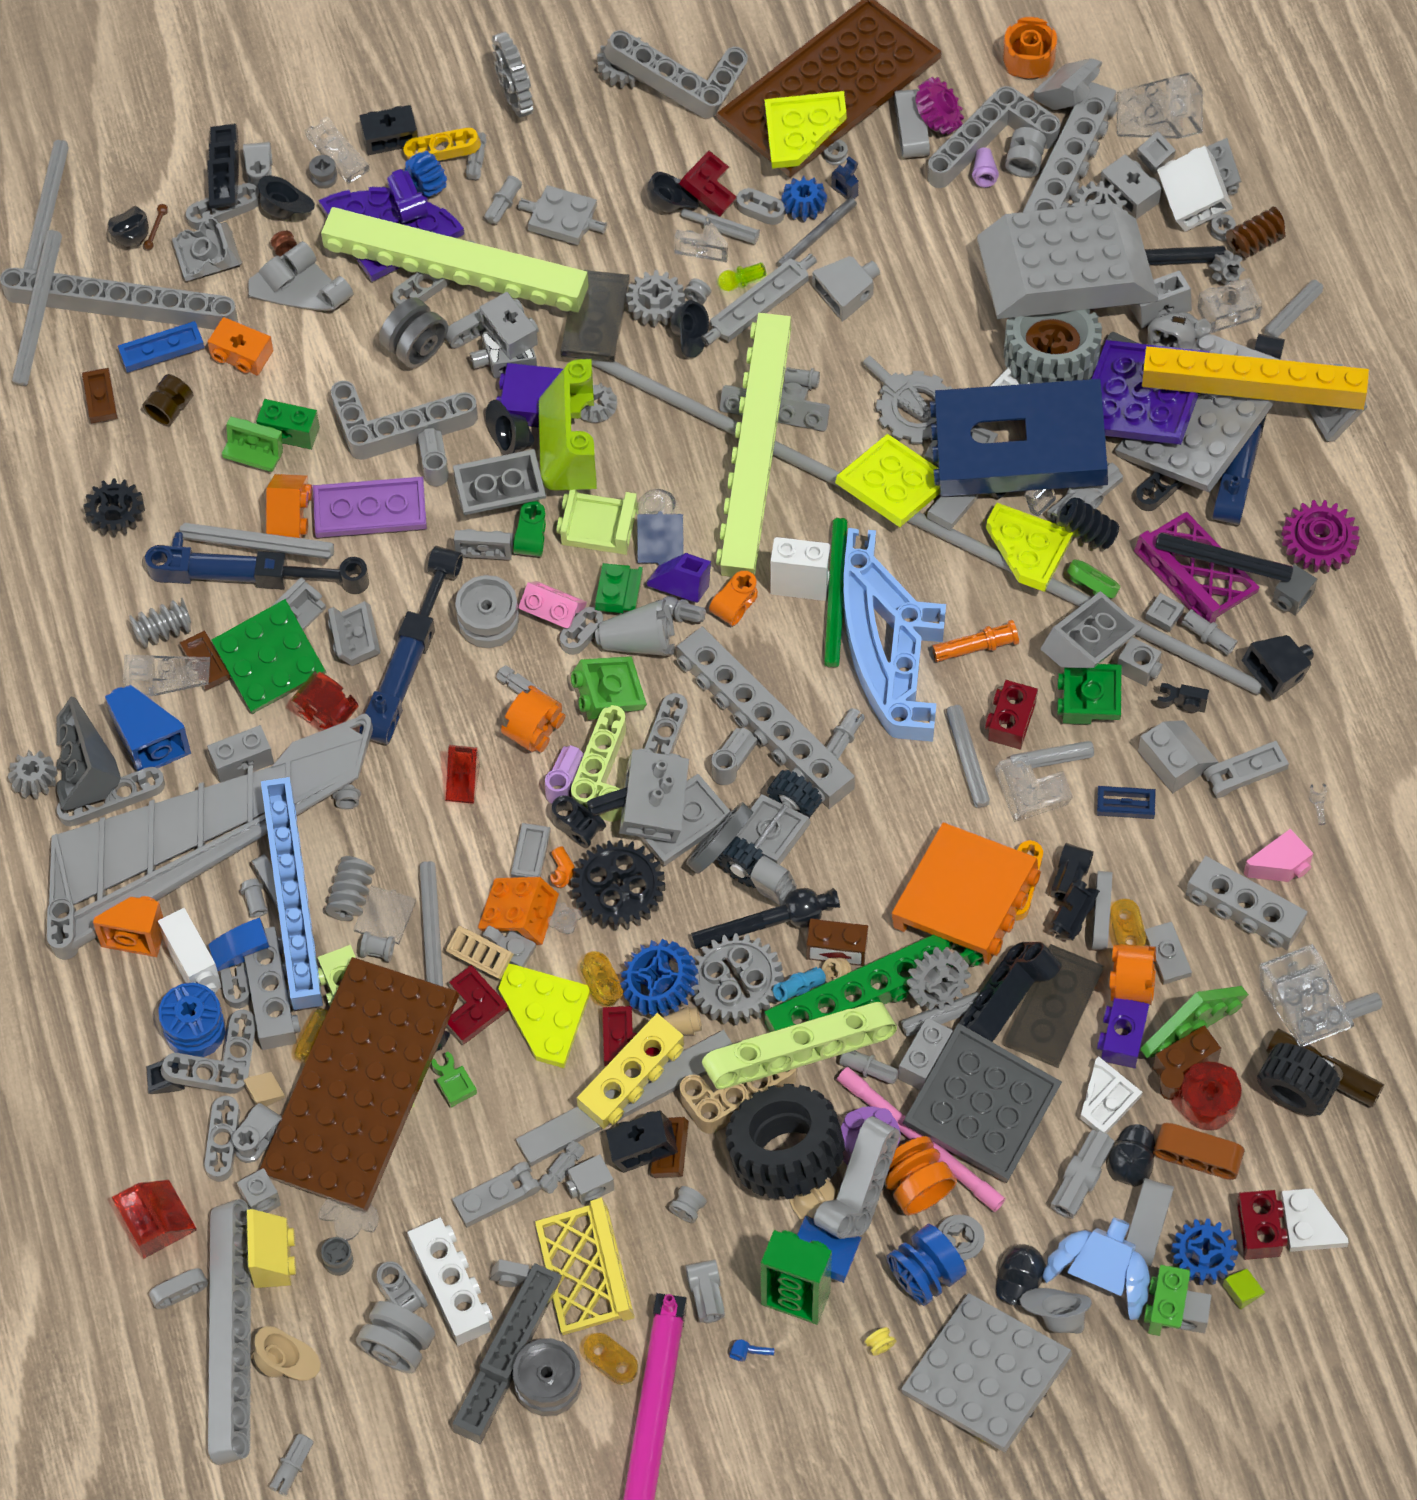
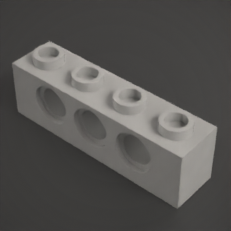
(1240, 889)
(279, 1030)

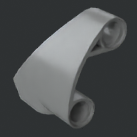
(298, 282)

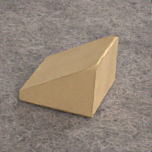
(264, 1089)

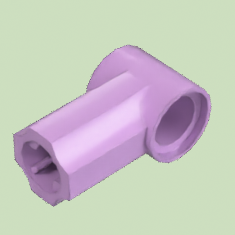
(563, 773)

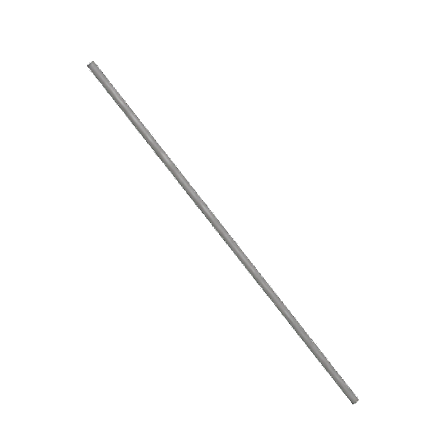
(921, 520)

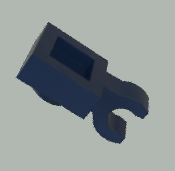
(844, 179)

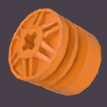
(919, 1176)

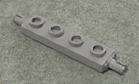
(759, 299)

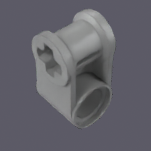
(257, 161)
(256, 1129)
(402, 1292)

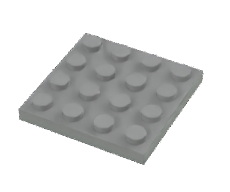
(986, 1372)

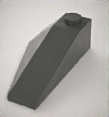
(85, 760)

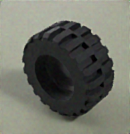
(792, 1169)

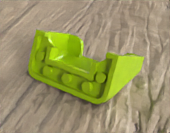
(567, 455)

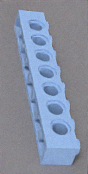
(291, 893)

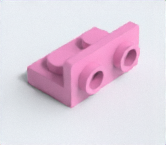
(550, 604)

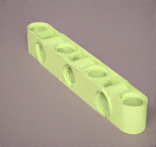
(799, 1045)

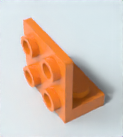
(520, 906)

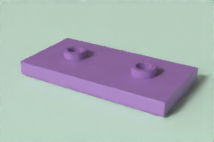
(369, 507)

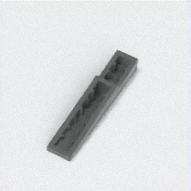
(497, 1366)

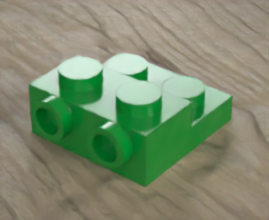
(1090, 693)

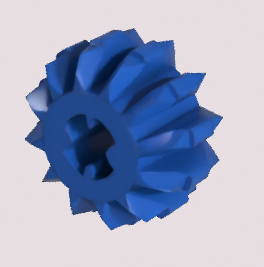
(426, 173)
(804, 198)

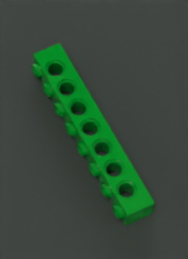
(860, 984)

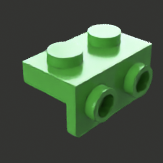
(253, 444)
(1169, 1299)

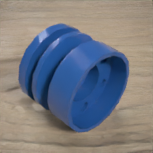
(195, 1034)
(926, 1264)

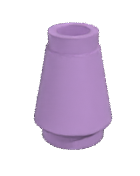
(985, 169)

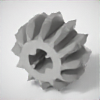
(32, 774)

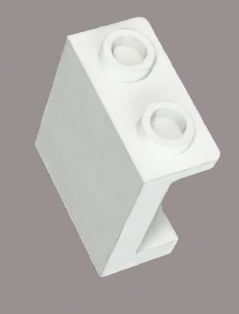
(800, 569)

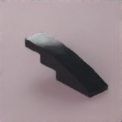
(223, 166)

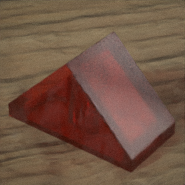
(462, 774)

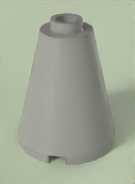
(639, 631)

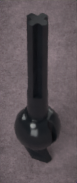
(798, 908)

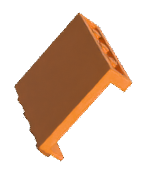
(967, 890)

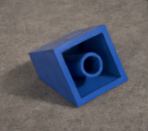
(146, 729)

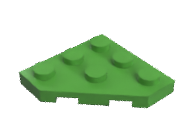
(1200, 1010)

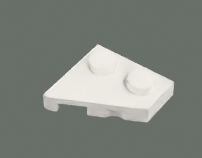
(1309, 1222)

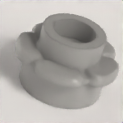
(347, 797)

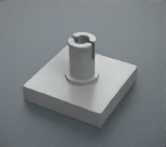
(1333, 420)

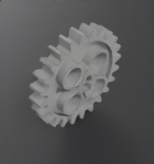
(512, 74)
(760, 966)

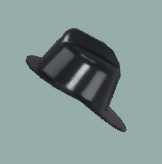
(282, 198)
(507, 429)

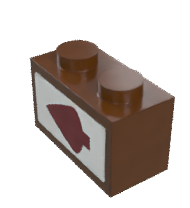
(837, 940)

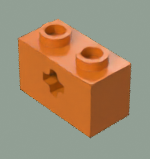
(240, 346)

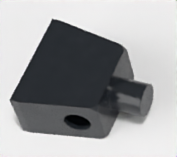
(1278, 663)

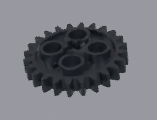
(630, 904)

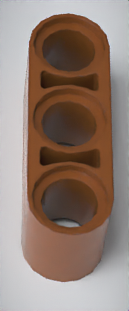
(1199, 1151)

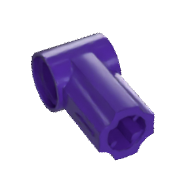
(408, 201)

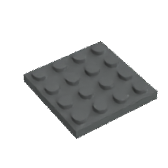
(982, 1103)

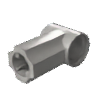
(433, 457)
(732, 755)
(705, 1284)

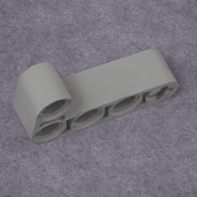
(862, 1182)

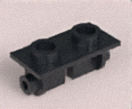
(1068, 922)

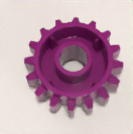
(939, 106)

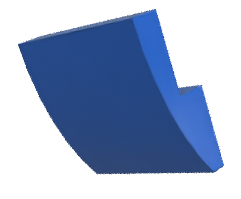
(842, 1249)

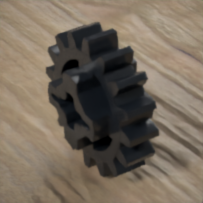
(114, 507)

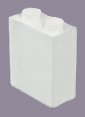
(1194, 188)
(189, 950)

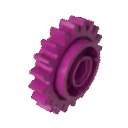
(1335, 547)

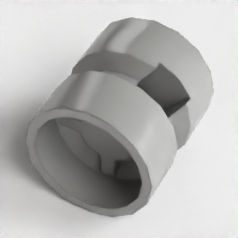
(1025, 152)

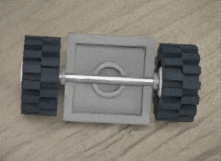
(773, 827)

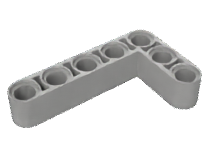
(677, 74)
(984, 127)
(398, 422)

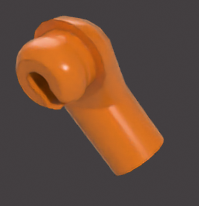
(565, 868)

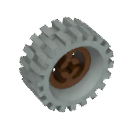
(1071, 356)

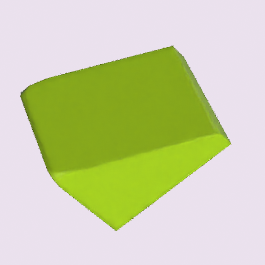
(1243, 1288)

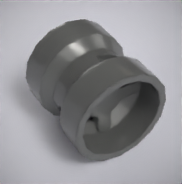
(335, 1250)

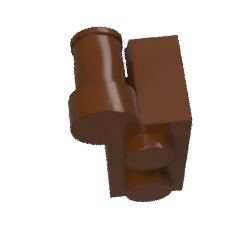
(1177, 1059)

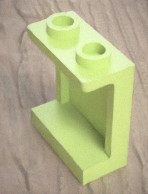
(597, 521)

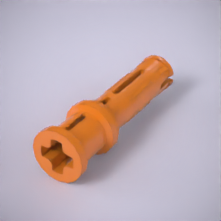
(988, 639)

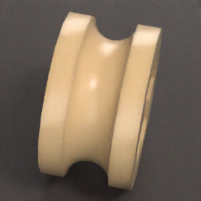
(840, 964)

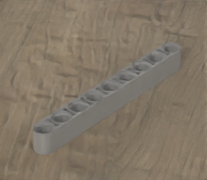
(130, 297)
(229, 1334)

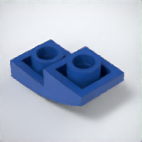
(238, 942)

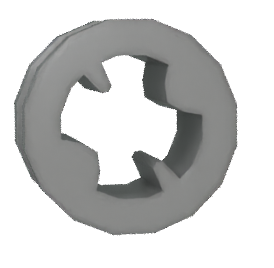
(836, 159)
(1220, 220)
(697, 291)

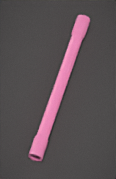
(980, 1188)

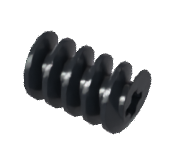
(1088, 523)

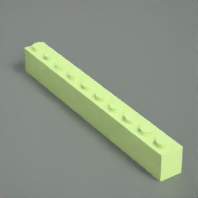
(455, 259)
(756, 444)

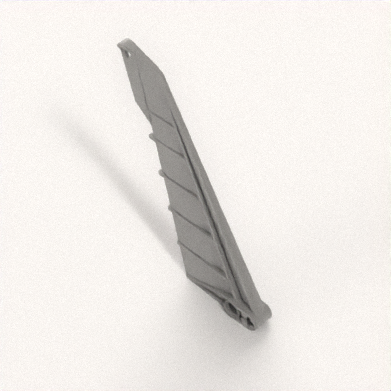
(124, 845)

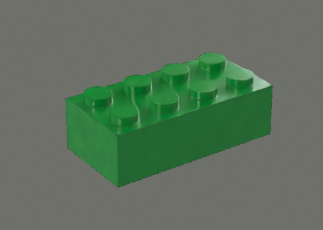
(796, 1276)

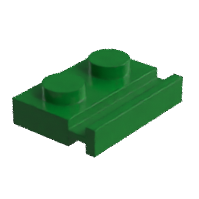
(618, 588)

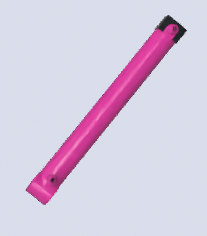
(655, 1397)

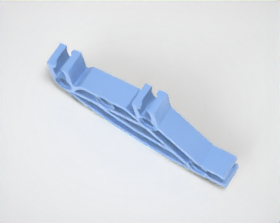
(885, 686)

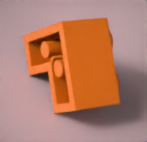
(285, 505)

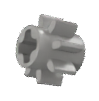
(1226, 267)

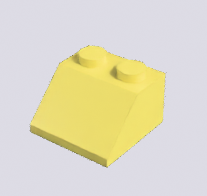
(270, 1249)

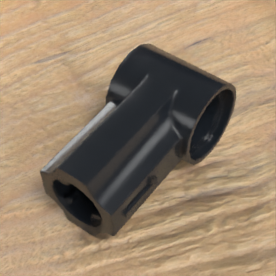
(1072, 866)

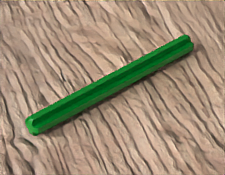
(836, 592)

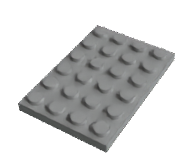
(1214, 433)

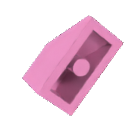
(1280, 859)

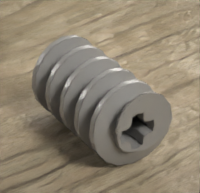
(161, 623)
(349, 887)

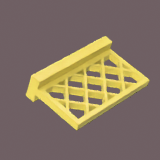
(610, 1262)

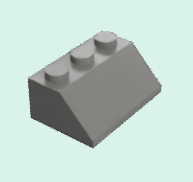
(498, 482)
(1090, 634)

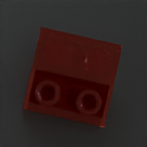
(153, 1215)

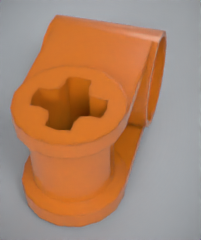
(735, 598)

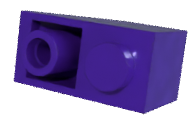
(683, 576)

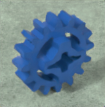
(1217, 1252)

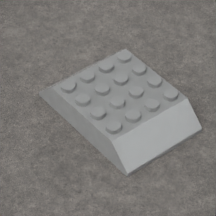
(1065, 261)

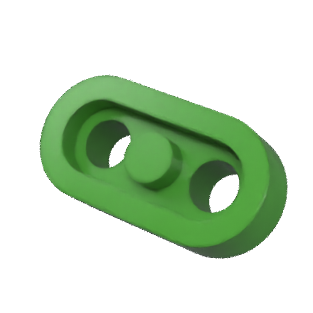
(1087, 575)

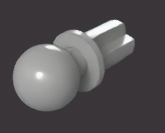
(684, 611)

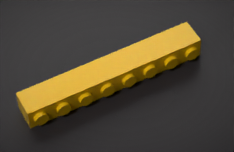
(1255, 378)

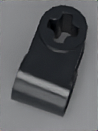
(579, 824)

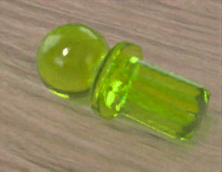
(729, 280)

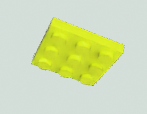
(891, 480)

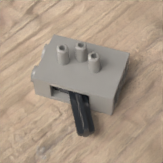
(651, 796)

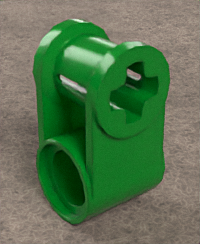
(530, 532)

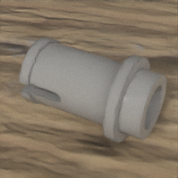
(806, 378)
(254, 898)

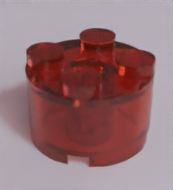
(323, 701)
(1213, 1080)

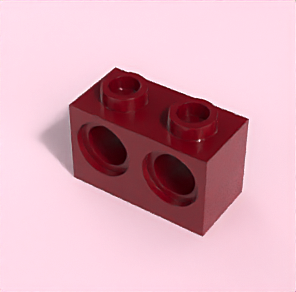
(1014, 714)
(1256, 1224)

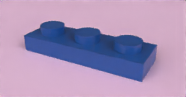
(161, 346)

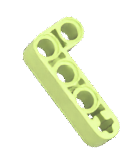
(601, 759)

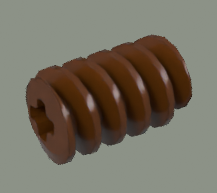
(1256, 232)

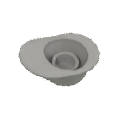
(1060, 1310)

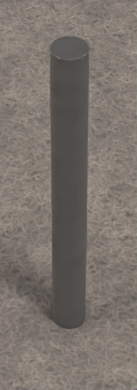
(818, 231)

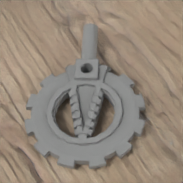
(903, 391)

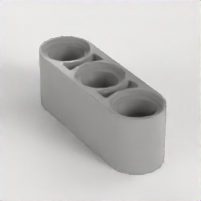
(911, 127)
(772, 880)
(1149, 1218)

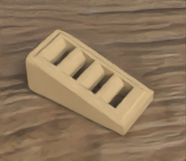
(463, 944)

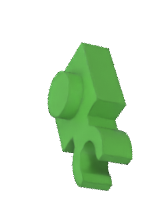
(454, 1082)

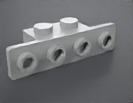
(793, 407)

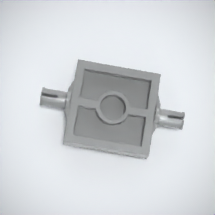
(562, 215)

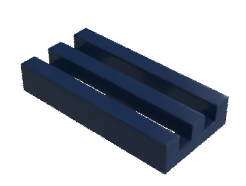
(1125, 806)

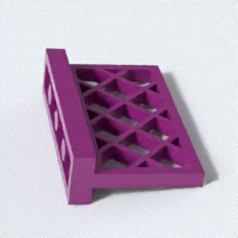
(1180, 577)

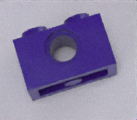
(1123, 1048)

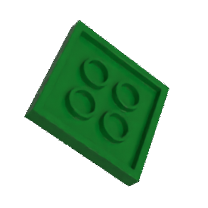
(268, 656)

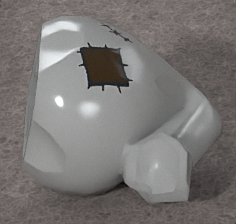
(1177, 330)

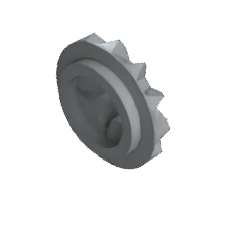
(600, 412)
(973, 1233)

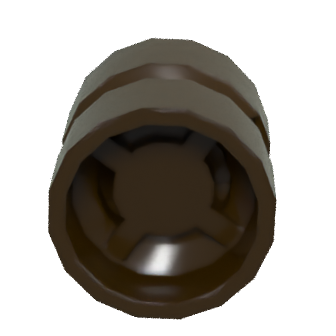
(167, 400)

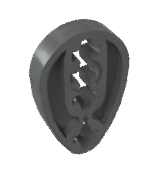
(719, 838)

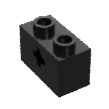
(388, 129)
(641, 1141)

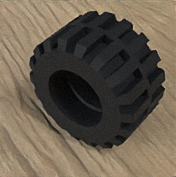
(1298, 1079)

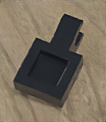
(1187, 697)

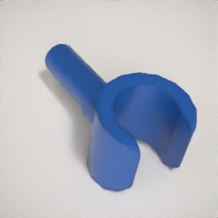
(742, 1348)

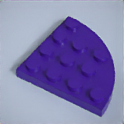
(380, 204)

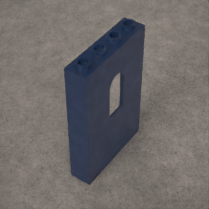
(1061, 447)

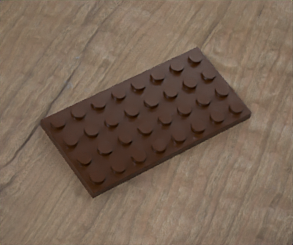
(860, 53)
(359, 1083)

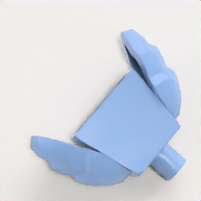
(1104, 1261)

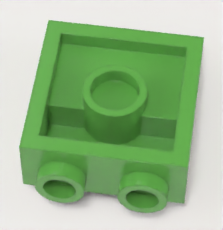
(607, 683)

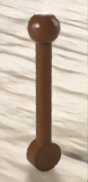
(162, 209)

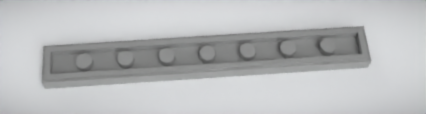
(577, 1125)

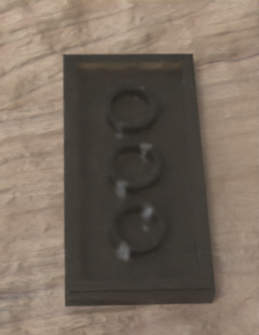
(597, 326)
(1054, 1009)

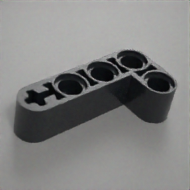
(1008, 986)

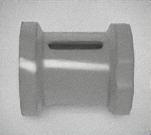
(377, 946)

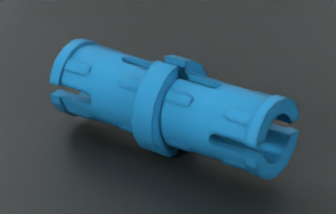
(799, 984)

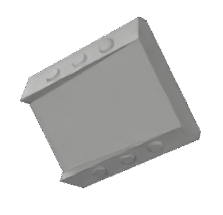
(1068, 84)
(206, 249)

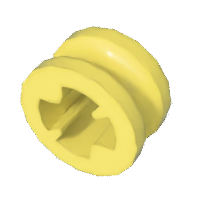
(880, 1341)

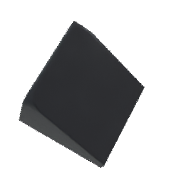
(157, 1083)

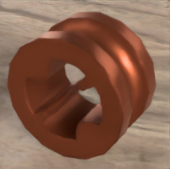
(283, 242)

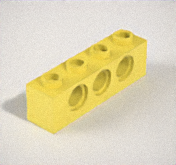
(656, 1034)

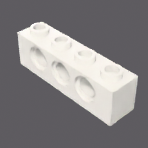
(463, 1324)

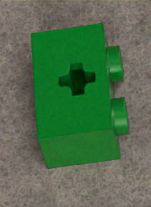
(297, 423)

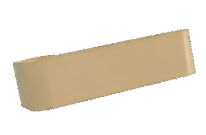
(717, 1101)

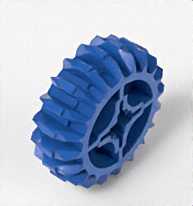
(649, 967)

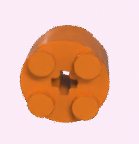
(1029, 48)
(533, 719)
(1133, 973)

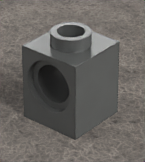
(1294, 594)

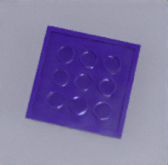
(1138, 410)

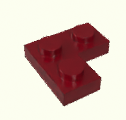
(704, 184)
(480, 1008)
(619, 1032)

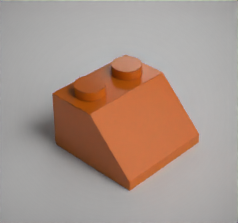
(131, 926)

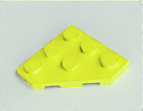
(801, 125)
(1028, 544)
(545, 1011)

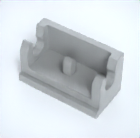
(303, 602)

